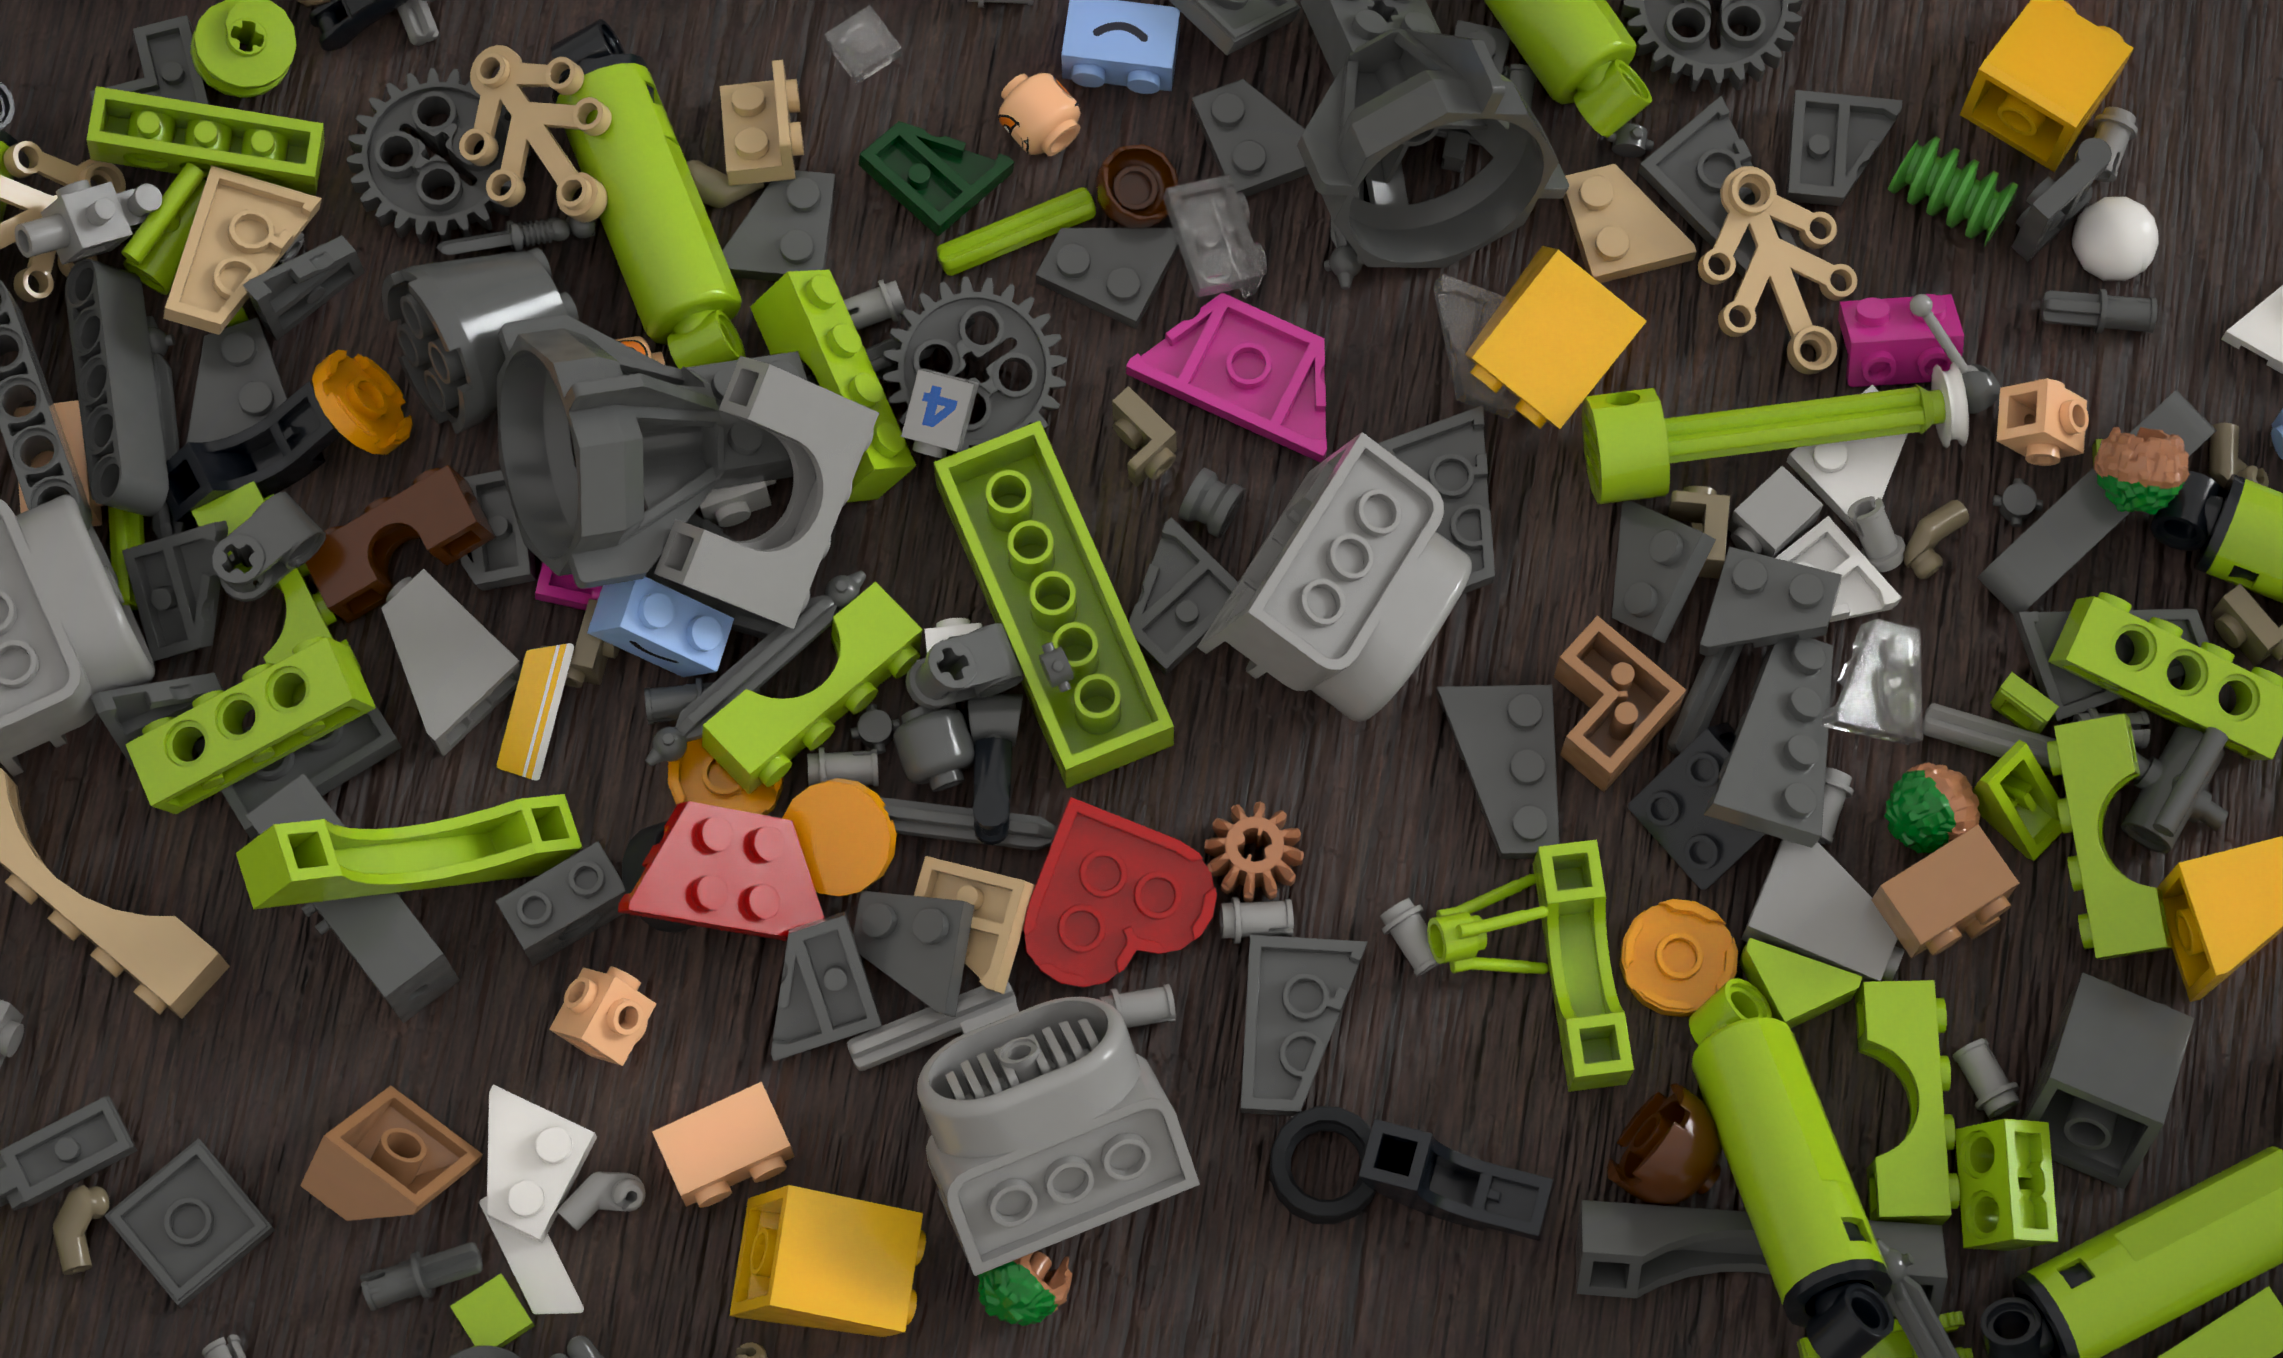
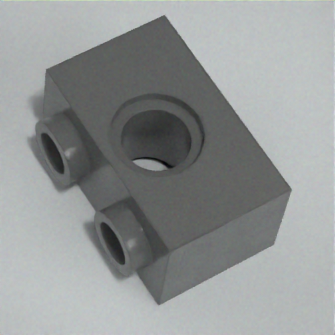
(564, 903)

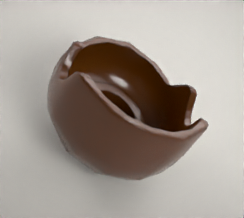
(1133, 185)

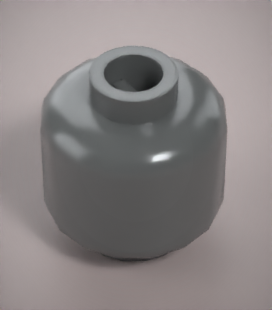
(934, 747)

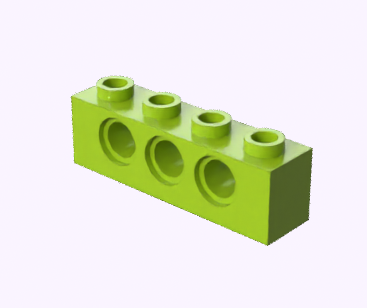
(170, 132)
(2089, 652)
(332, 699)

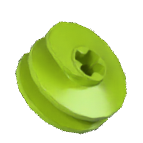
(268, 50)

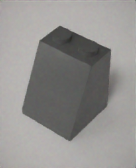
(2108, 1079)

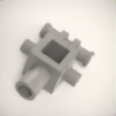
(87, 220)

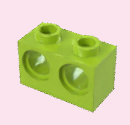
(2006, 1185)

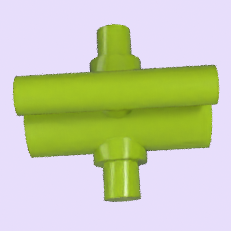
(161, 238)

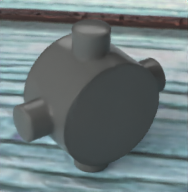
(1631, 141)
(2017, 502)
(1056, 667)
(875, 729)

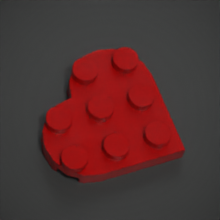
(1112, 893)

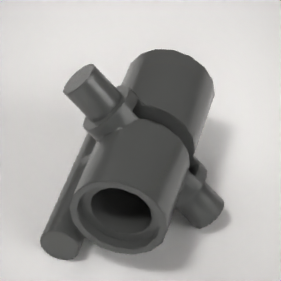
(2176, 788)

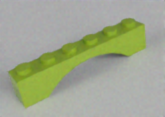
(335, 862)

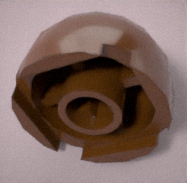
(1669, 1150)

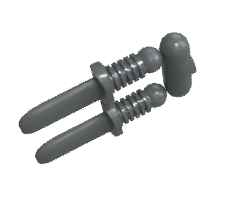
(522, 234)

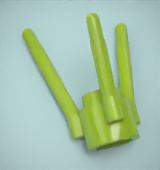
(1458, 936)

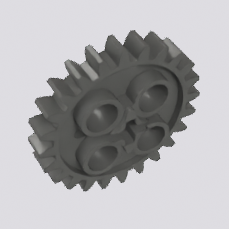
(1768, 19)
(405, 190)
(943, 328)

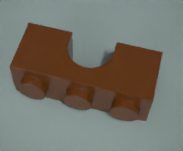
(356, 556)

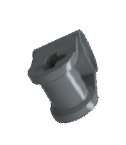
(272, 542)
(965, 668)

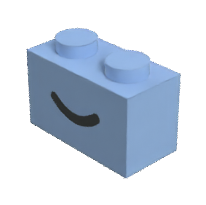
(1121, 44)
(661, 626)

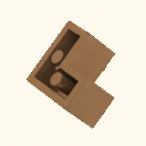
(1626, 698)
(1947, 894)

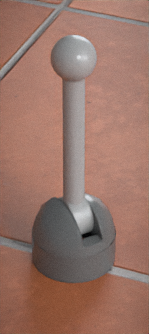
(1979, 381)

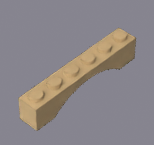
(157, 951)

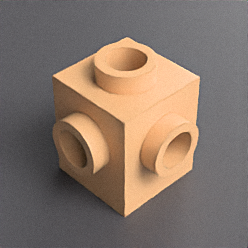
(2042, 421)
(604, 1014)

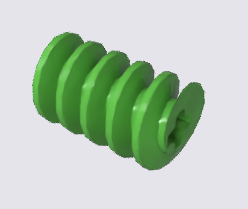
(1953, 189)

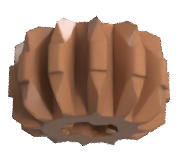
(1255, 829)

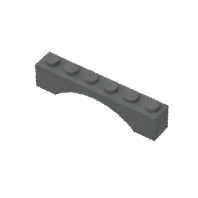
(1643, 1246)

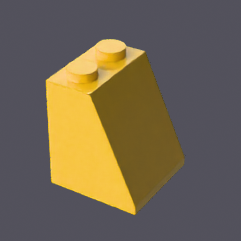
(2045, 80)
(1552, 338)
(2223, 911)
(828, 1262)

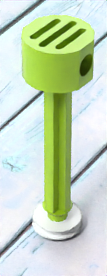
(1633, 444)

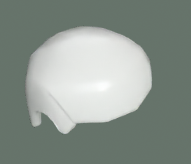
(2115, 238)

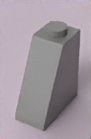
(448, 659)
(1822, 914)

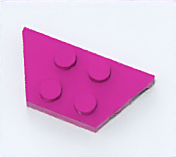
(1245, 371)

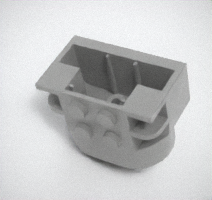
(1347, 583)
(59, 628)
(1047, 1129)

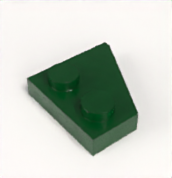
(932, 173)

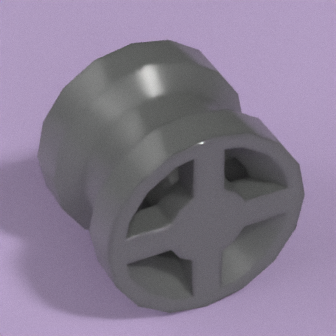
(1211, 502)

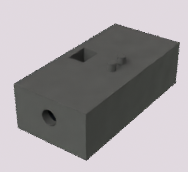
(373, 928)

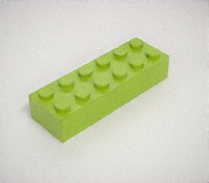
(1053, 588)

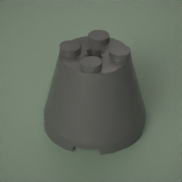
(452, 324)

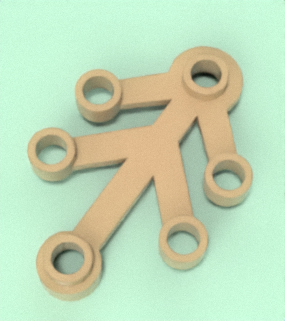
(530, 127)
(36, 201)
(1776, 261)

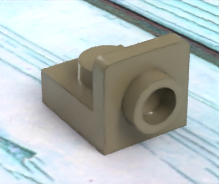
(1141, 426)
(1711, 513)

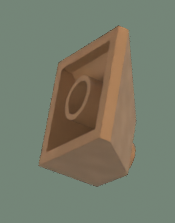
(387, 1160)

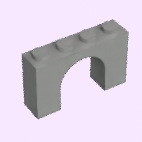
(825, 445)

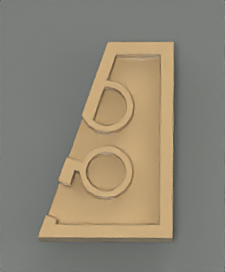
(235, 236)

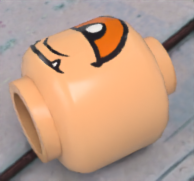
(1039, 114)

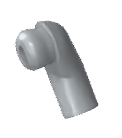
(602, 1192)

